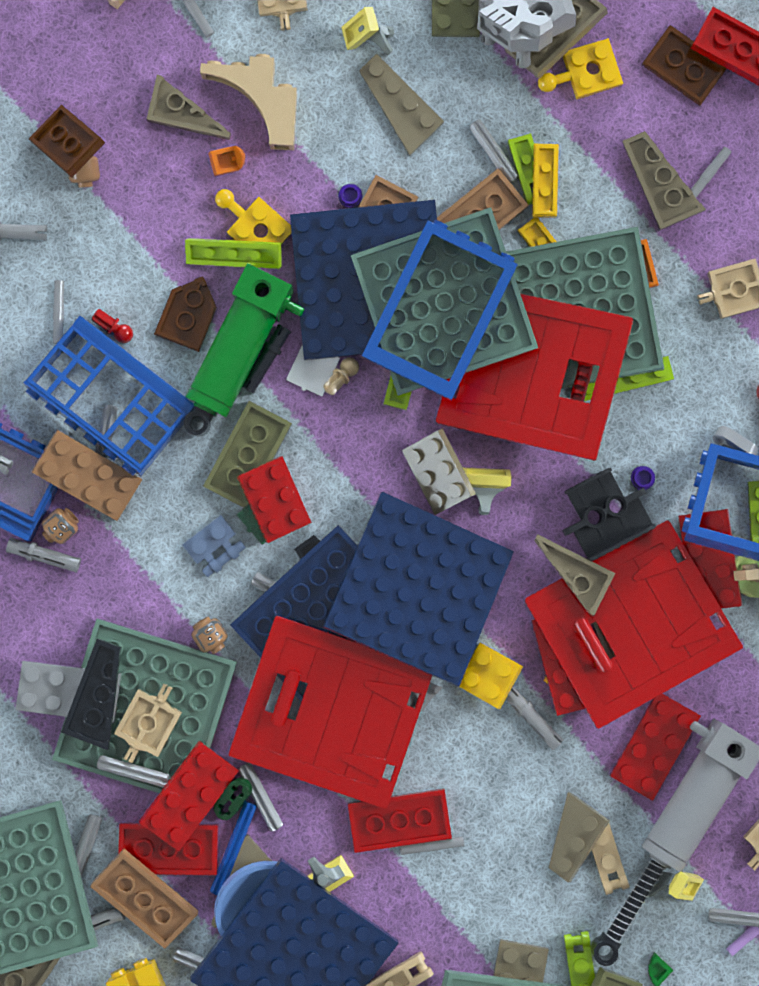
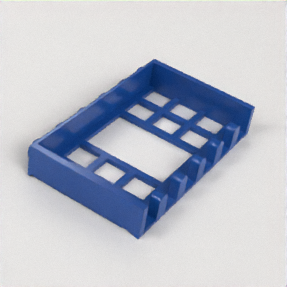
(133, 367)

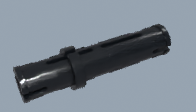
(266, 358)

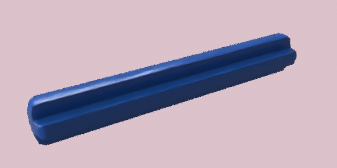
(233, 846)

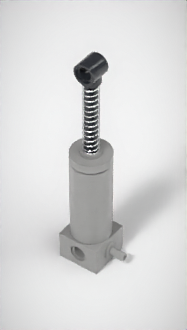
(685, 819)

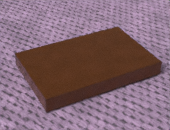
(683, 67)
(66, 141)

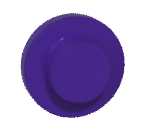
(350, 196)
(642, 477)

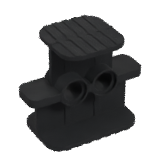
(612, 528)

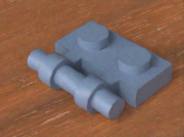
(209, 540)

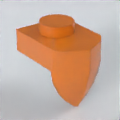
(227, 160)

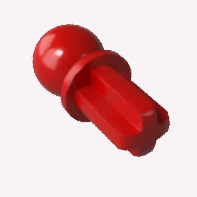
(122, 333)

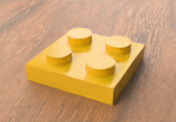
(490, 675)

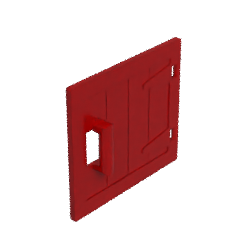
(521, 394)
(649, 616)
(348, 720)

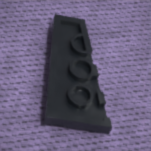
(94, 702)

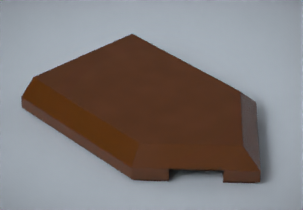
(187, 315)

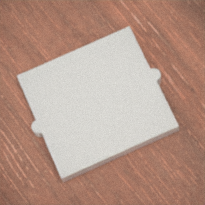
(312, 373)

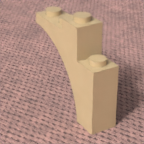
(256, 82)

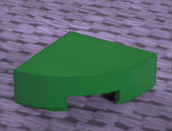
(658, 970)

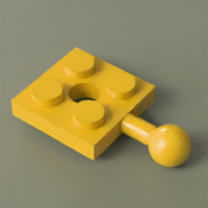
(582, 81)
(257, 214)

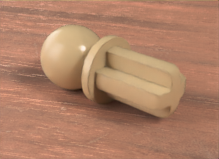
(348, 368)

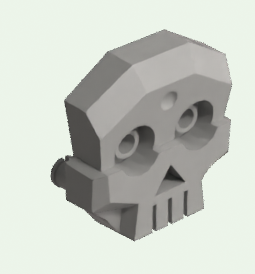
(524, 24)

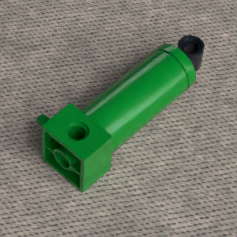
(237, 344)

